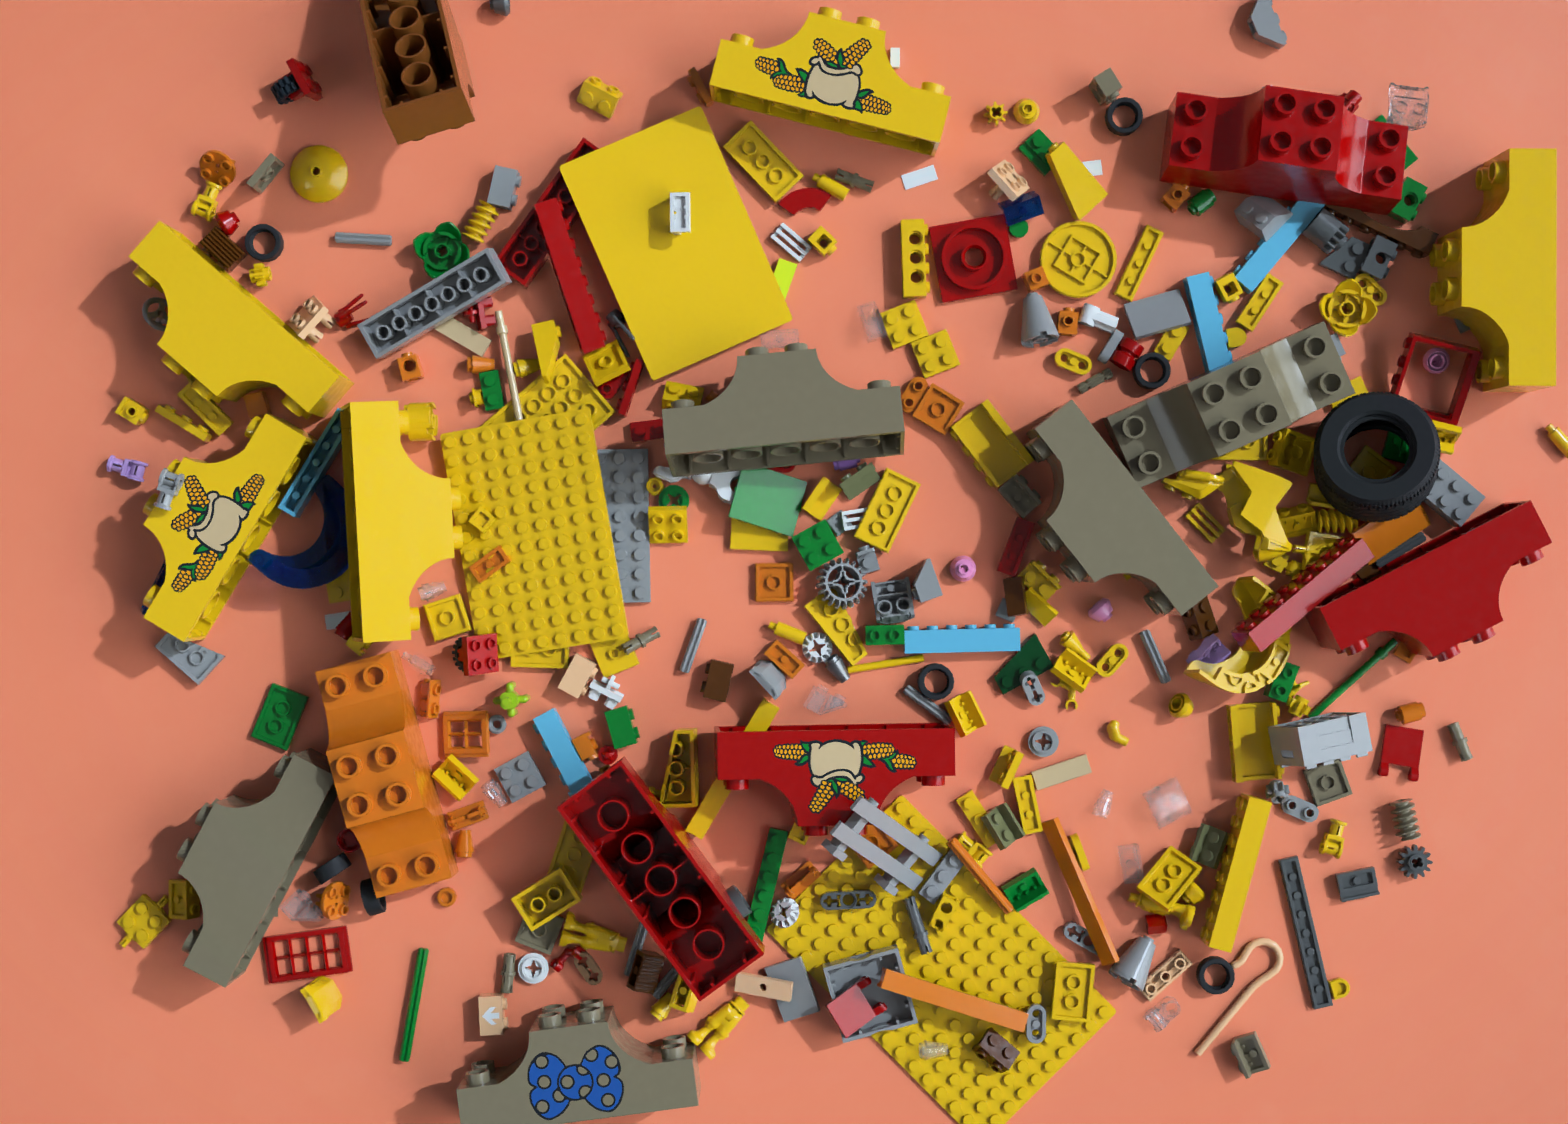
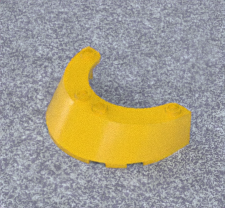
(1245, 669)

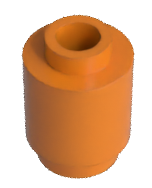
(1410, 712)

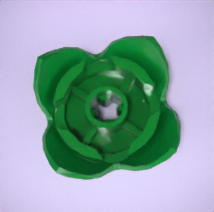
(428, 246)

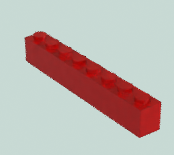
(568, 274)

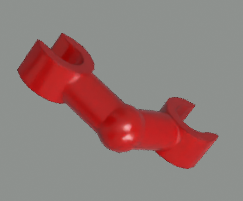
(558, 963)

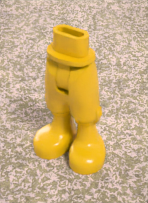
(1183, 912)
(596, 936)
(723, 1022)

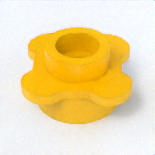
(476, 397)

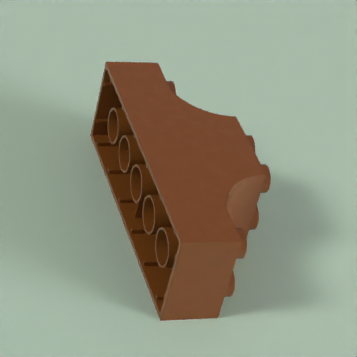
(418, 66)

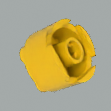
(422, 421)

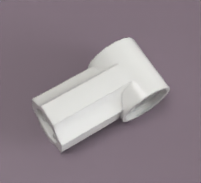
(1093, 317)

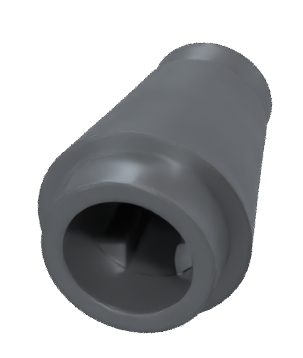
(837, 668)

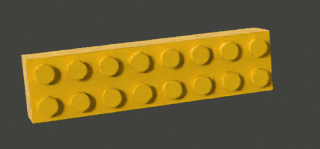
(1235, 872)

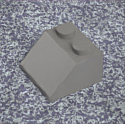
(1262, 216)
(926, 583)

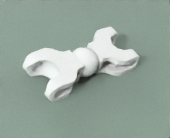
(717, 481)

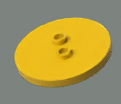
(1078, 259)

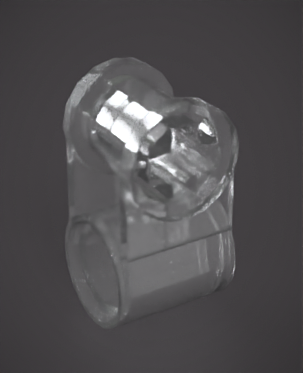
(1161, 1014)

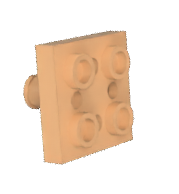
(1007, 181)

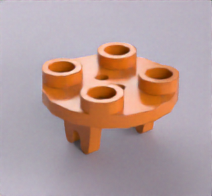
(217, 168)
(334, 900)

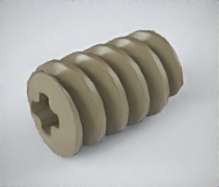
(1405, 819)

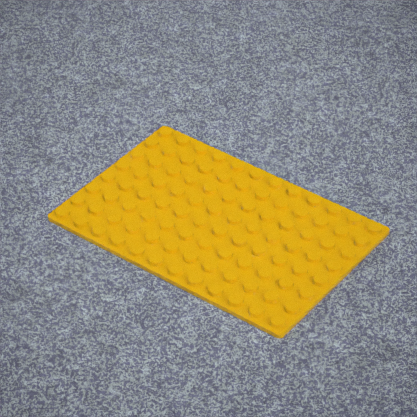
(676, 291)
(551, 522)

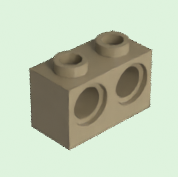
(1105, 87)

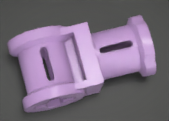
(130, 469)

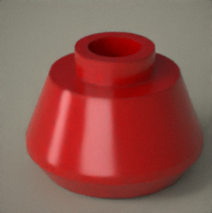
(227, 221)

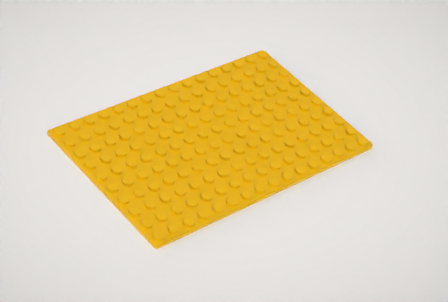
(975, 954)

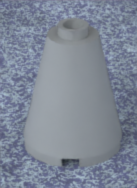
(1037, 322)
(1135, 963)

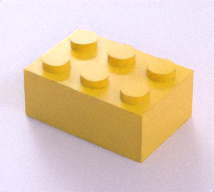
(547, 898)

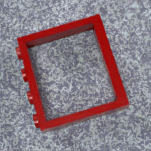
(1464, 382)

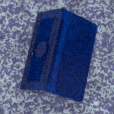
(1022, 208)

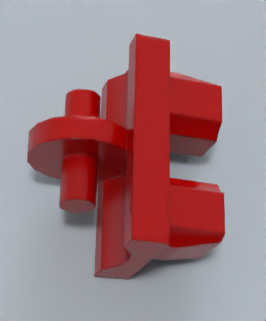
(482, 320)

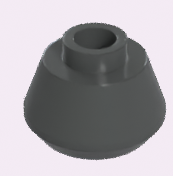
(500, 7)

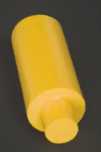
(831, 186)
(1558, 438)
(788, 632)

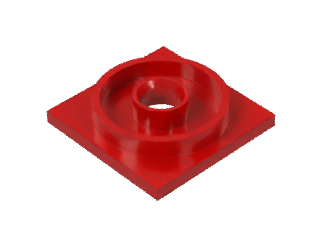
(955, 276)

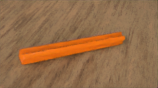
(979, 874)

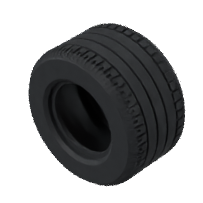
(1376, 498)

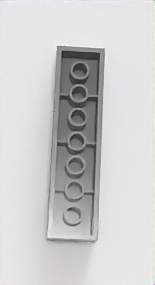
(434, 303)

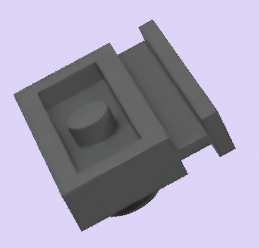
(1357, 884)

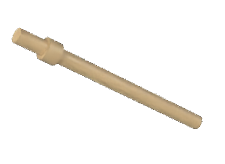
(502, 331)

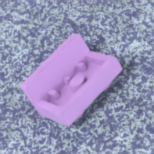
(1210, 651)

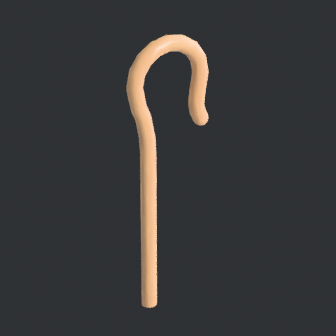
(1249, 990)

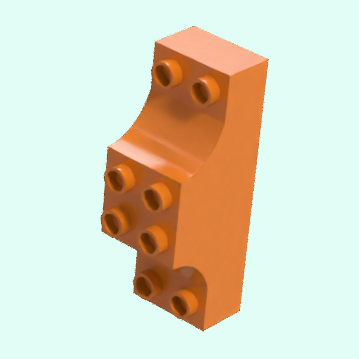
(385, 774)

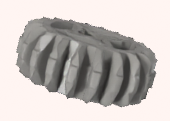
(841, 591)

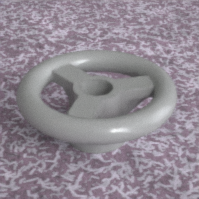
(157, 318)

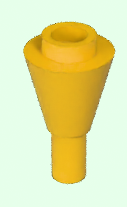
(1070, 640)

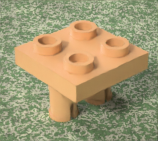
(308, 317)

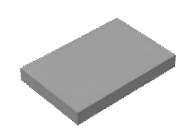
(1157, 314)
(803, 996)

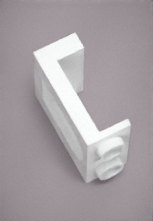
(681, 220)

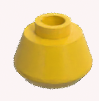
(1026, 116)
(1180, 705)
(1193, 894)

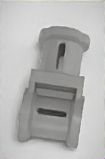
(168, 488)

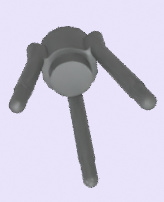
(616, 319)

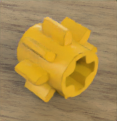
(994, 108)
(260, 274)
(1298, 706)

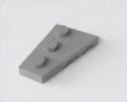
(189, 657)

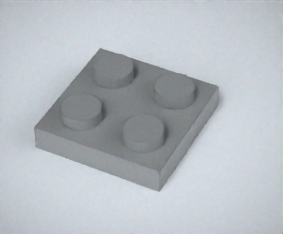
(520, 776)

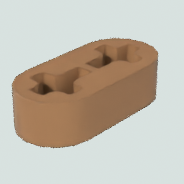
(585, 970)

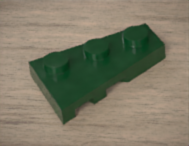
(1030, 657)

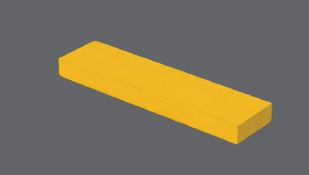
(1138, 263)

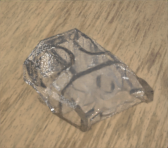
(1408, 106)
(1167, 802)

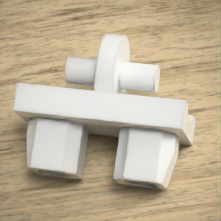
(597, 688)

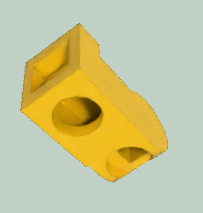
(943, 912)

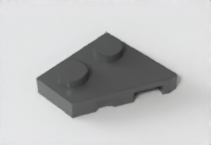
(1347, 258)

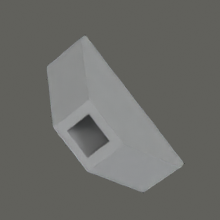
(1265, 25)

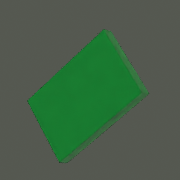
(279, 716)

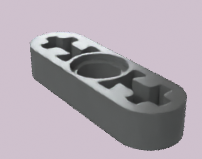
(833, 906)

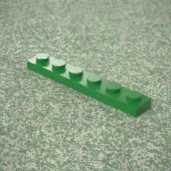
(767, 880)

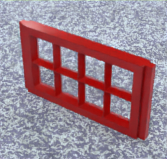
(271, 958)

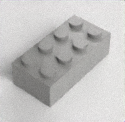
(1453, 496)

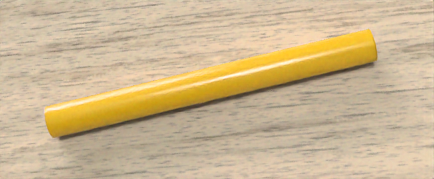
(885, 663)

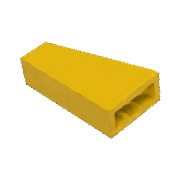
(1075, 182)

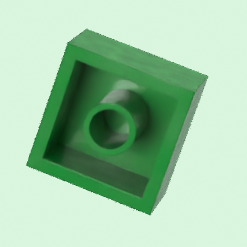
(817, 545)

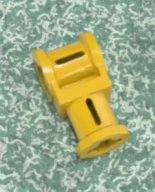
(206, 202)
(1333, 839)
(975, 849)

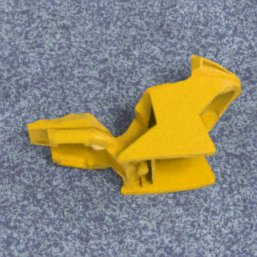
(1250, 501)

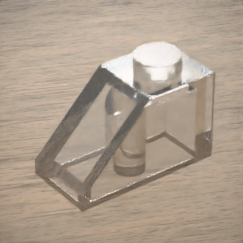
(871, 321)

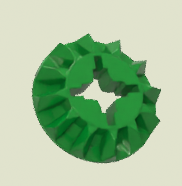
(674, 490)

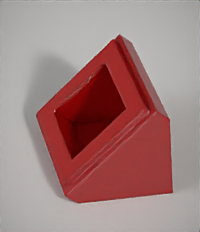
(1156, 924)

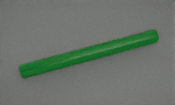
(413, 1005)

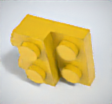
(1291, 451)

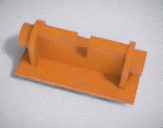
(432, 689)
(467, 815)
(800, 880)

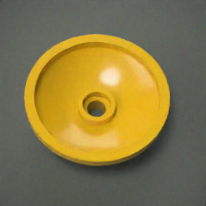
(331, 177)

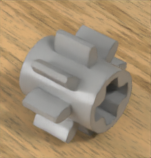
(1277, 791)

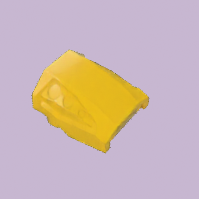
(322, 997)

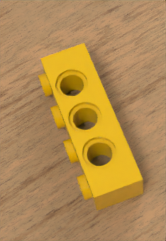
(908, 228)

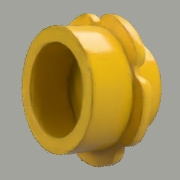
(659, 486)

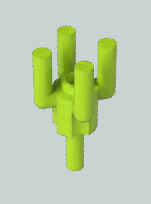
(511, 699)

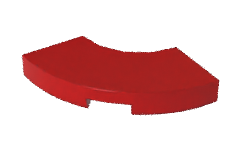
(803, 199)

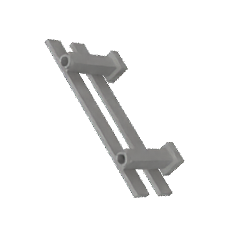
(895, 869)

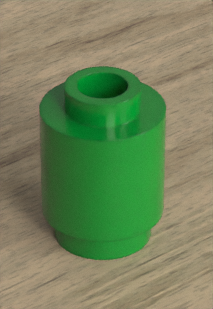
(1201, 202)

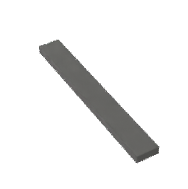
(1305, 932)

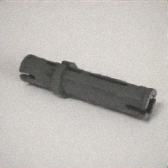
(920, 933)

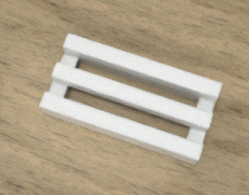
(785, 247)
(845, 521)

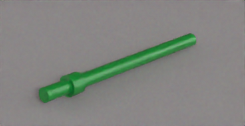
(1380, 653)

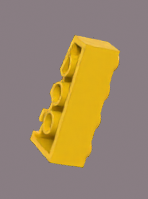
(682, 773)

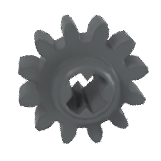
(1411, 868)

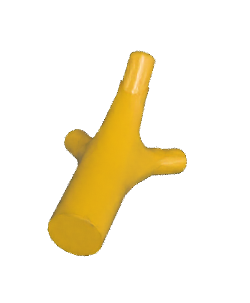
(1296, 687)

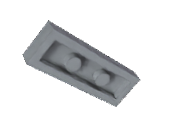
(941, 877)

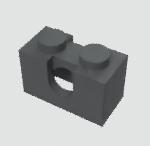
(1383, 248)

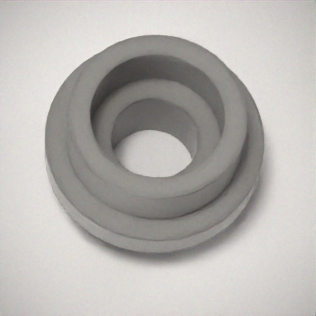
(492, 728)

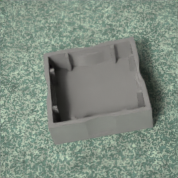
(847, 971)

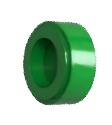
(1019, 229)

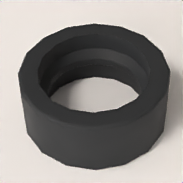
(1121, 102)
(279, 243)
(1151, 356)
(949, 676)
(332, 868)
(371, 903)
(1230, 975)

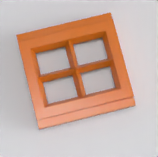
(466, 716)

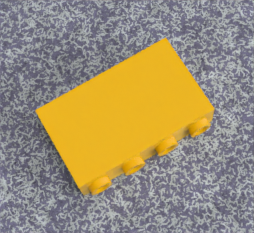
(991, 444)
(1250, 741)

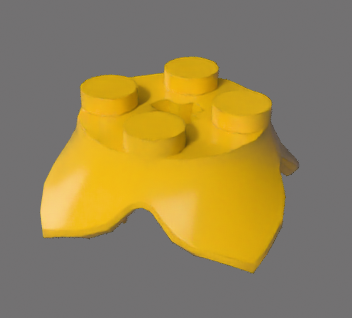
(1360, 308)

